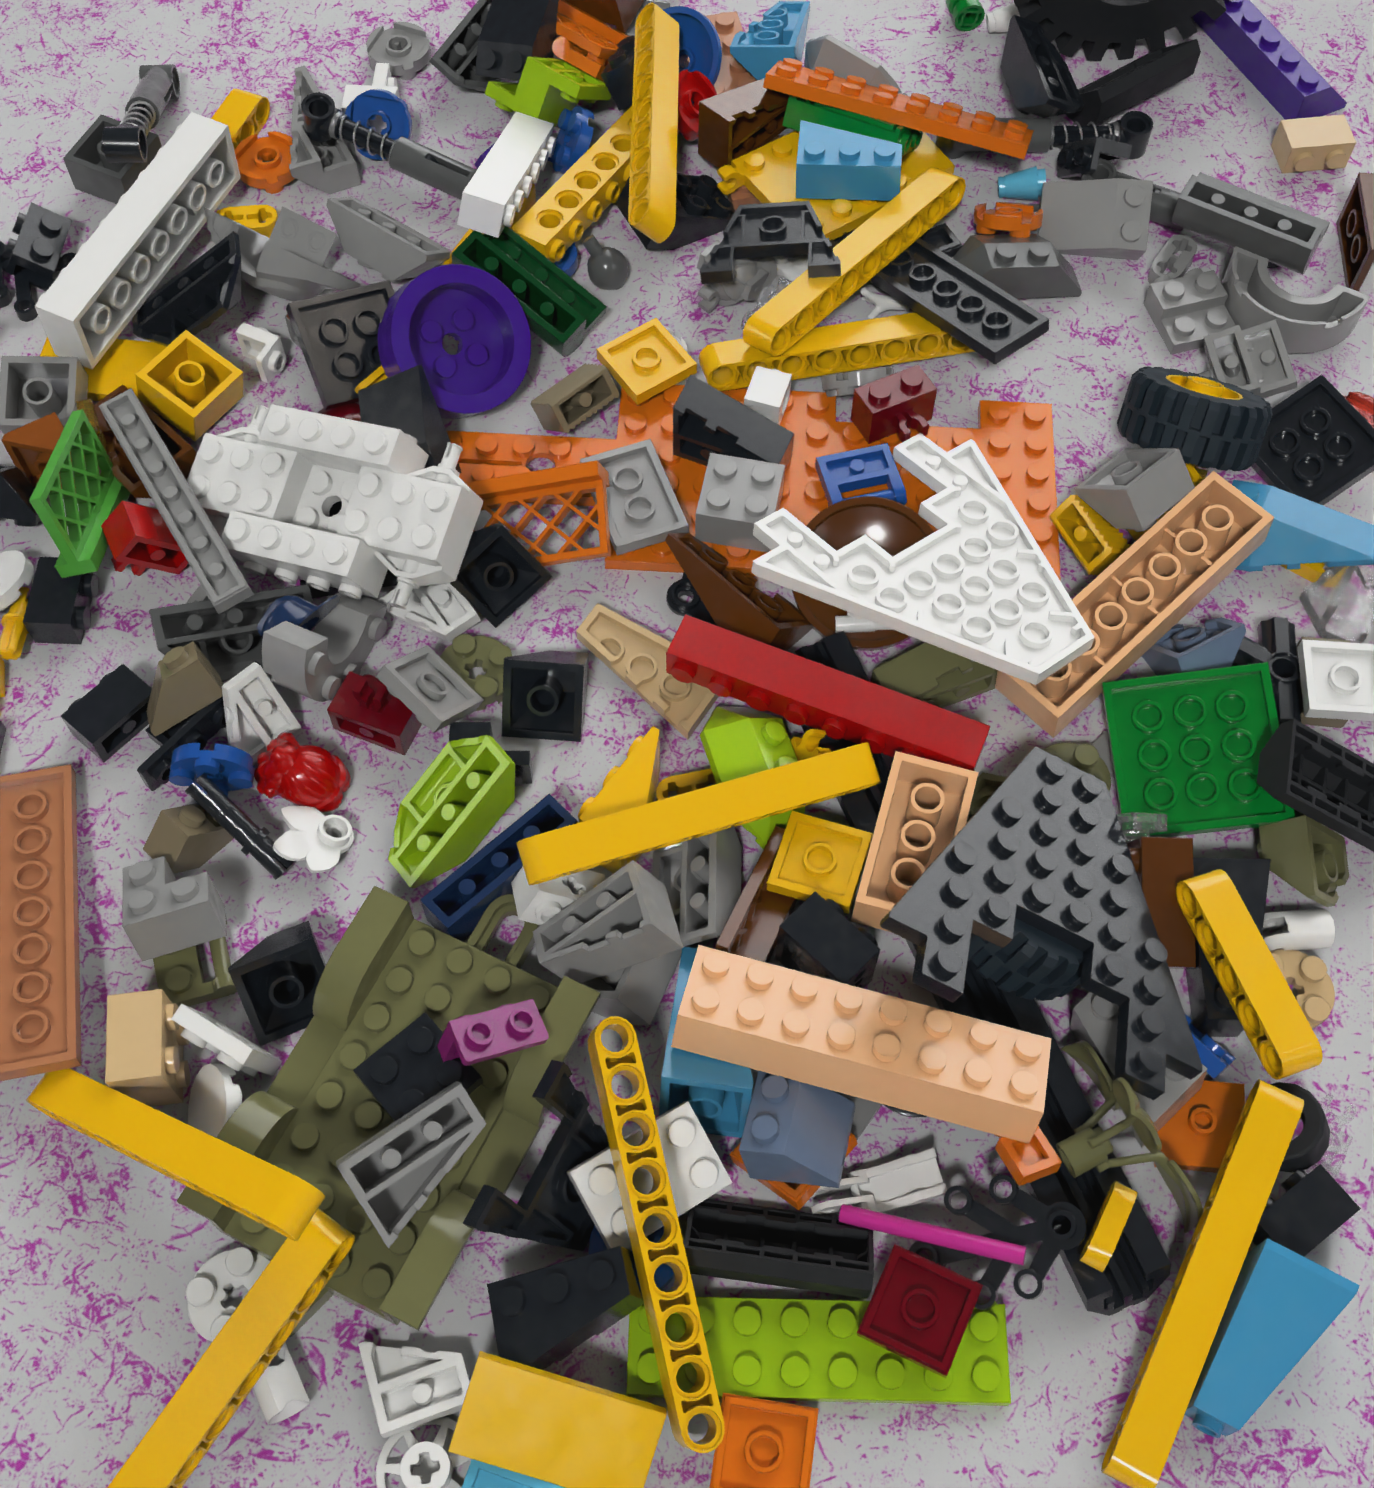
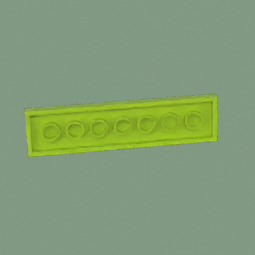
(815, 1355)

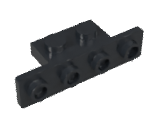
(194, 729)

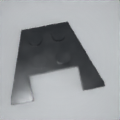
(772, 231)
(550, 1204)

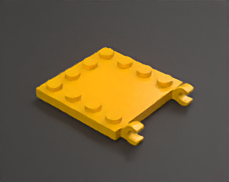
(771, 178)

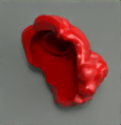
(301, 774)

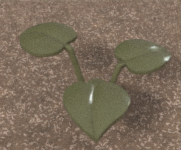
(1090, 1147)

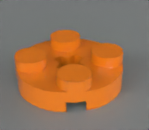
(265, 175)
(1007, 216)

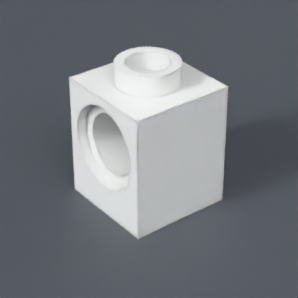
(769, 393)

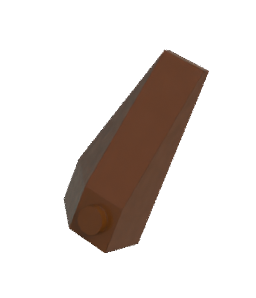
(734, 598)

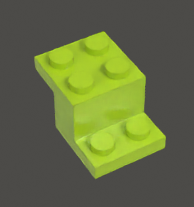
(547, 89)

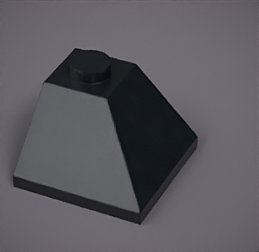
(498, 573)
(545, 695)
(279, 982)

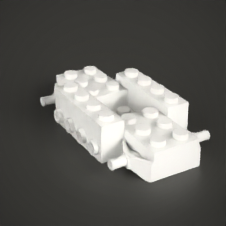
(282, 473)

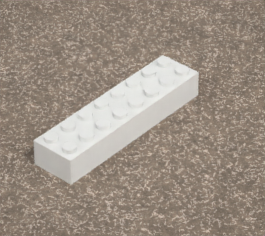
(139, 241)

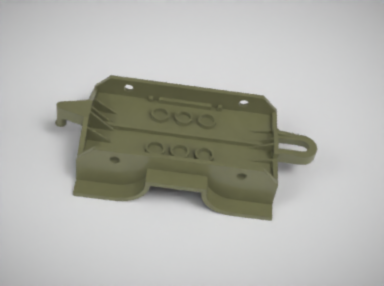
(318, 1110)

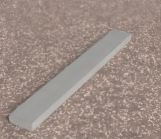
(176, 502)

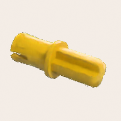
(14, 630)

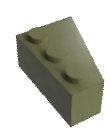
(935, 676)

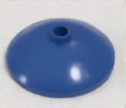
(697, 41)

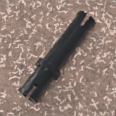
(238, 825)

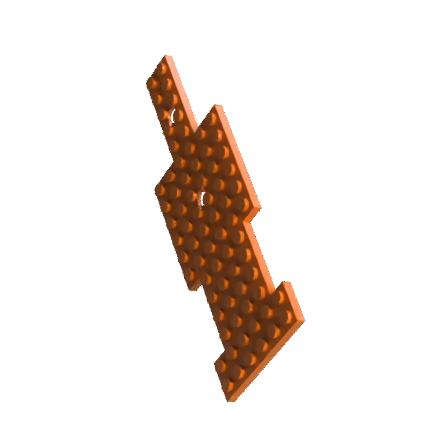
(1010, 435)

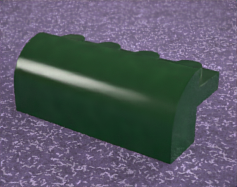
(552, 301)

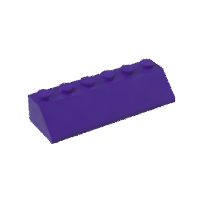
(1270, 61)

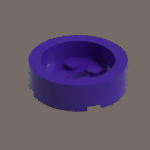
(475, 312)

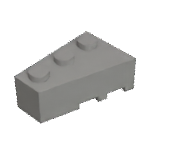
(1096, 1023)
(409, 1158)

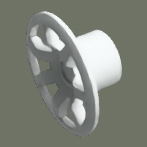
(424, 1462)

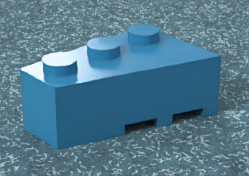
(846, 165)

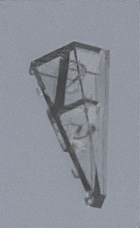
(1341, 603)

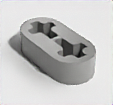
(1168, 260)

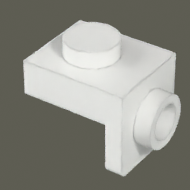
(263, 348)

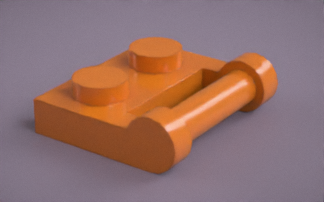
(579, 57)

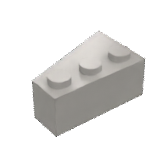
(610, 927)

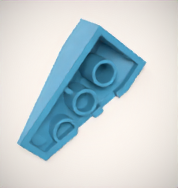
(773, 39)
(1306, 532)

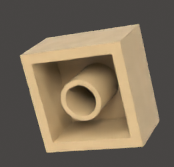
(145, 1048)

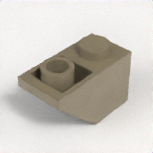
(186, 837)

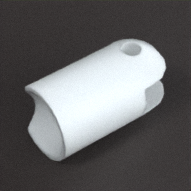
(1300, 929)
(281, 1389)

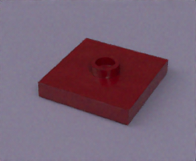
(919, 1310)

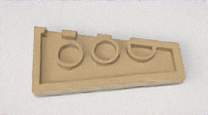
(640, 662)

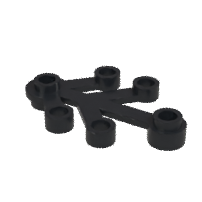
(23, 281)
(1006, 1231)

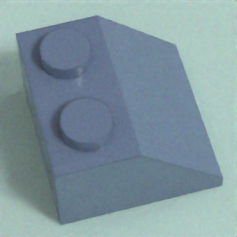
(796, 1132)

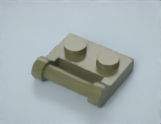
(183, 979)

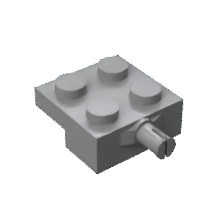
(1250, 359)

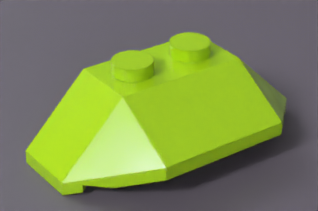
(745, 743)
(451, 808)

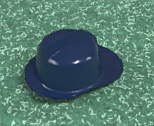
(297, 611)

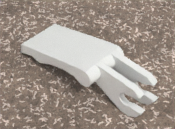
(888, 1185)

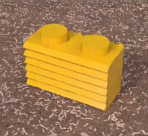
(1088, 535)

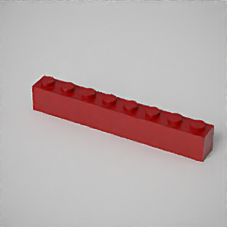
(821, 696)

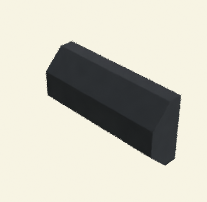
(1136, 82)
(1320, 780)
(779, 1248)

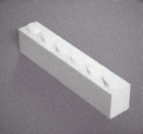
(507, 175)

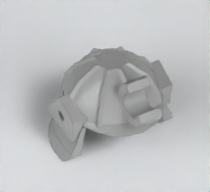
(749, 280)

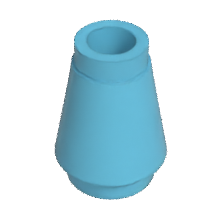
(1022, 184)

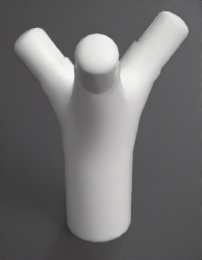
(881, 302)

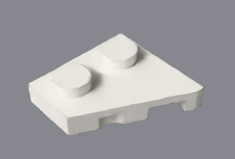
(436, 610)

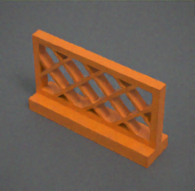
(587, 31)
(550, 484)

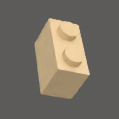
(1313, 143)

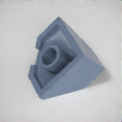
(1196, 647)

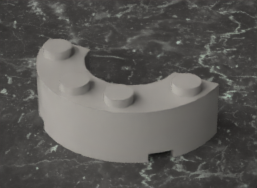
(1304, 322)
(321, 659)

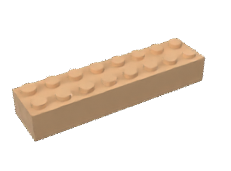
(1146, 596)
(864, 1044)

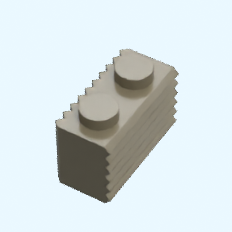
(575, 398)

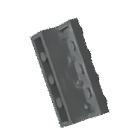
(1249, 222)

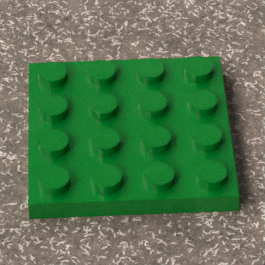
(1194, 748)

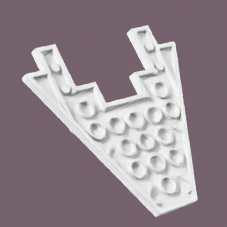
(965, 588)

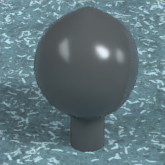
(606, 265)

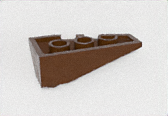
(122, 468)

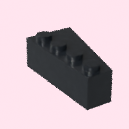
(1207, 999)

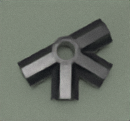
(1278, 648)

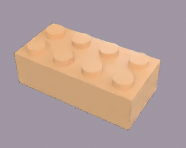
(917, 819)

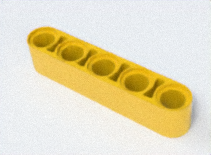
(1248, 974)

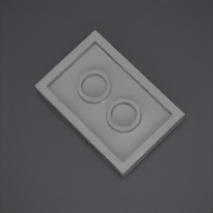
(639, 498)

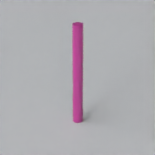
(933, 1234)

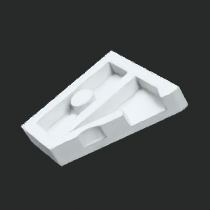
(255, 711)
(413, 1385)

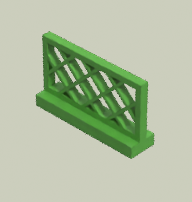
(86, 543)

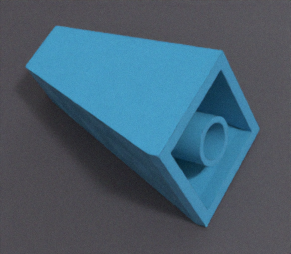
(714, 1088)
(1266, 1329)

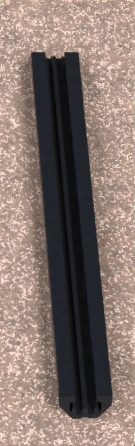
(1138, 1260)

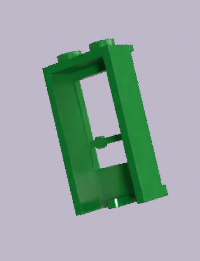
(818, 113)

